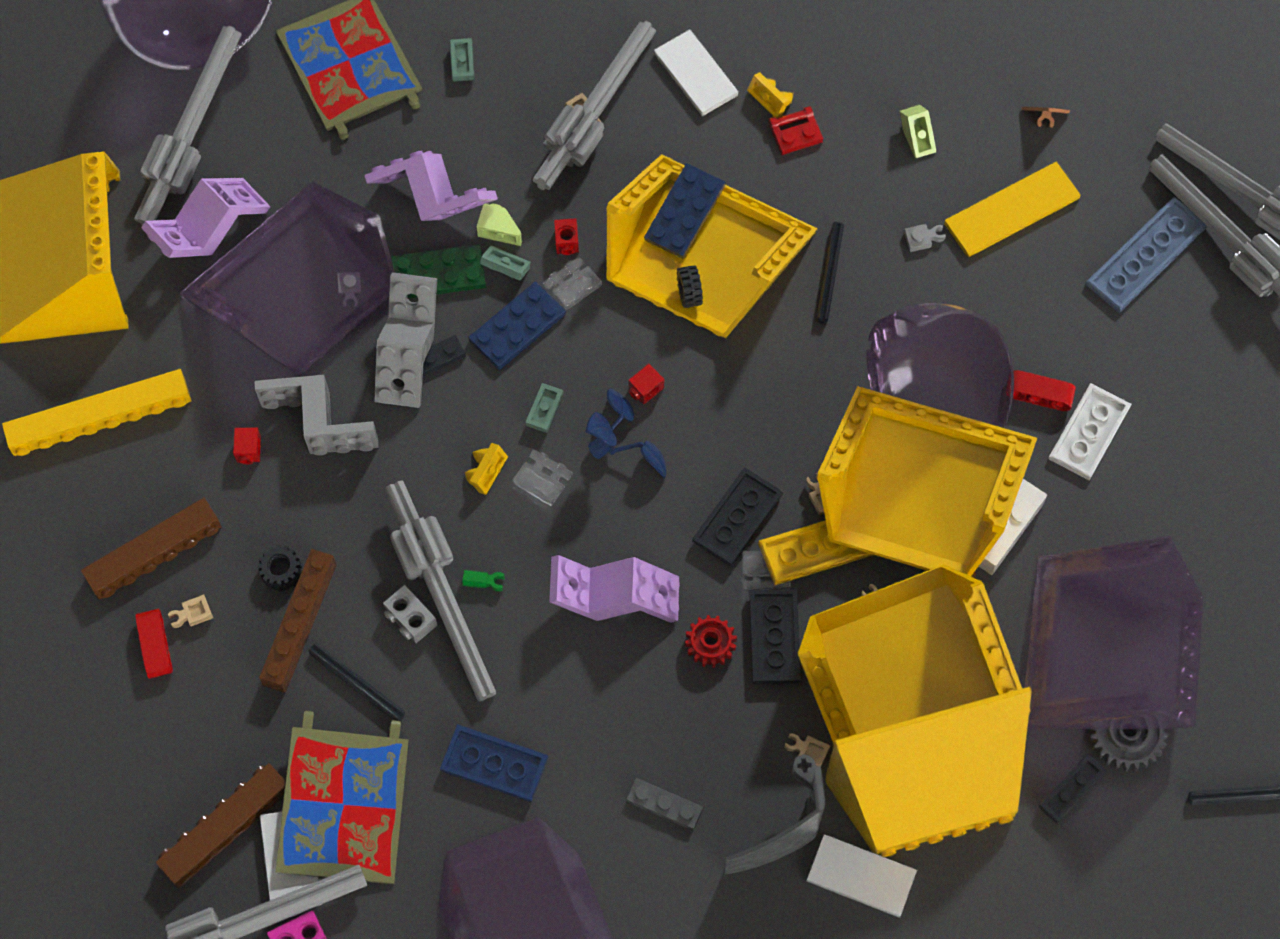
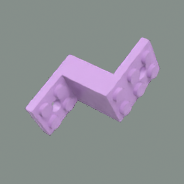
(430, 186)
(205, 217)
(614, 589)

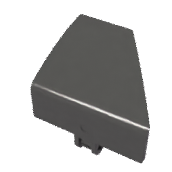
(795, 836)

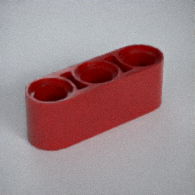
(1043, 391)
(154, 643)

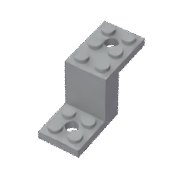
(405, 340)
(315, 401)

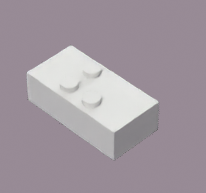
(1025, 508)

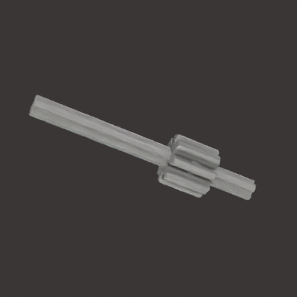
(576, 129)
(171, 158)
(1254, 193)
(1255, 259)
(423, 554)
(207, 924)

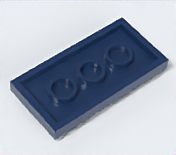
(684, 210)
(517, 325)
(494, 763)

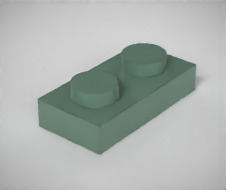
(462, 59)
(505, 263)
(544, 407)

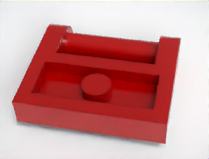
(797, 136)

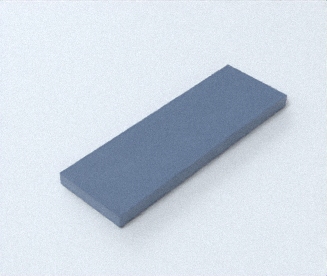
(1146, 254)

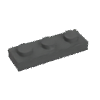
(664, 804)

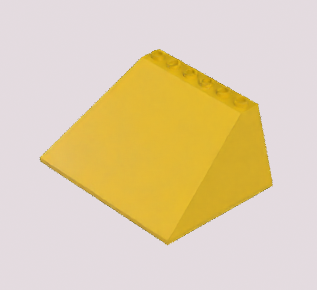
(58, 251)
(735, 252)
(920, 482)
(906, 653)
(933, 773)

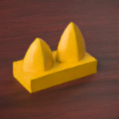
(768, 95)
(490, 463)

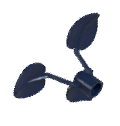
(606, 439)

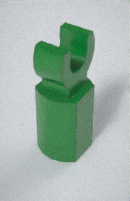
(482, 579)

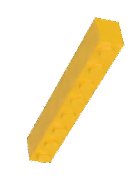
(96, 413)

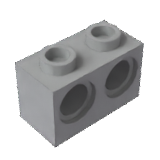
(414, 611)

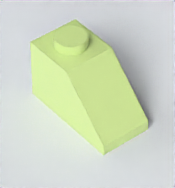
(918, 130)
(498, 225)

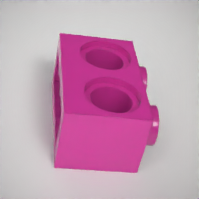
(296, 928)

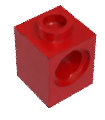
(565, 228)
(645, 384)
(247, 445)

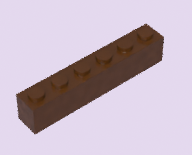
(151, 549)
(298, 621)
(222, 825)

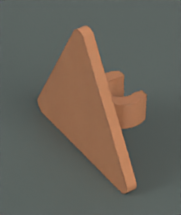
(1045, 113)

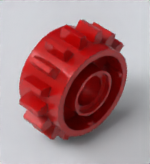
(710, 653)

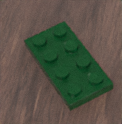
(454, 268)

